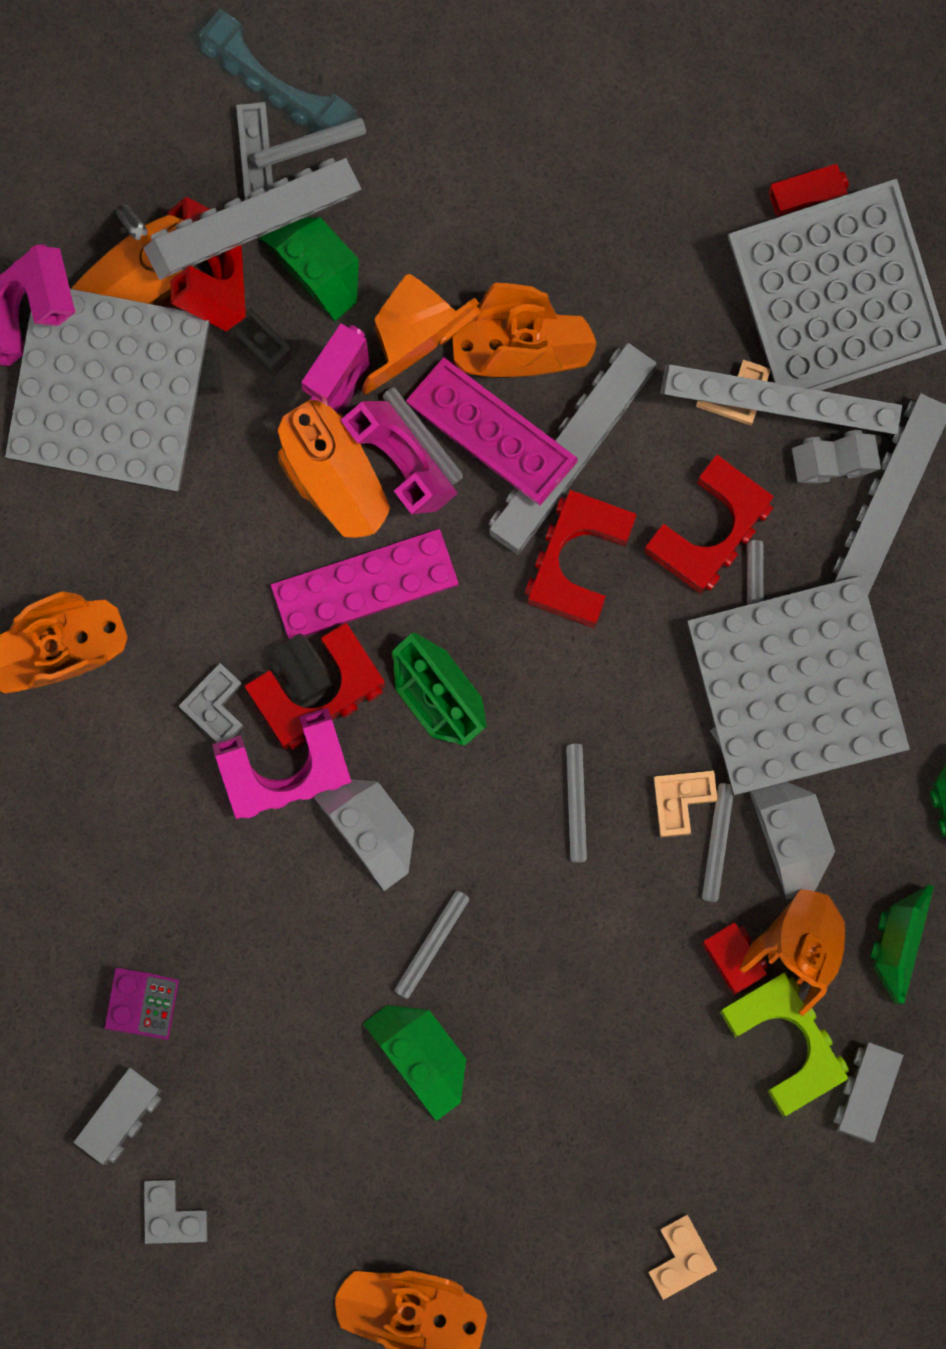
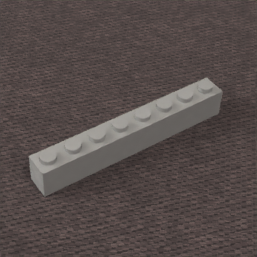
(252, 218)
(781, 399)
(579, 436)
(893, 492)

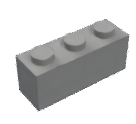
(868, 1092)
(119, 1117)

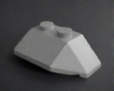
(371, 828)
(794, 835)

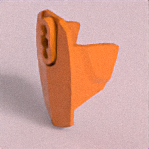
(128, 271)
(413, 326)
(527, 336)
(335, 479)
(44, 642)
(808, 941)
(402, 1310)

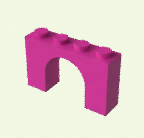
(46, 283)
(339, 369)
(425, 484)
(254, 793)

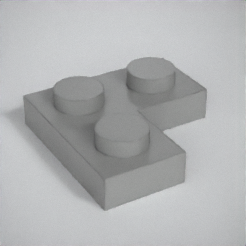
(207, 703)
(166, 1224)

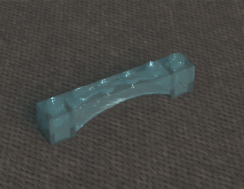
(224, 39)

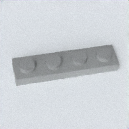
(253, 138)

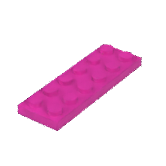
(492, 431)
(365, 584)

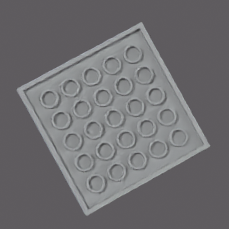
(838, 289)
(110, 390)
(798, 685)

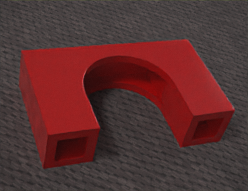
(808, 190)
(210, 298)
(578, 517)
(700, 565)
(358, 683)

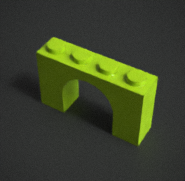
(781, 1001)

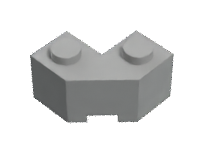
(850, 456)

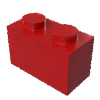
(727, 953)

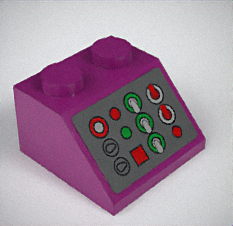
(141, 1004)

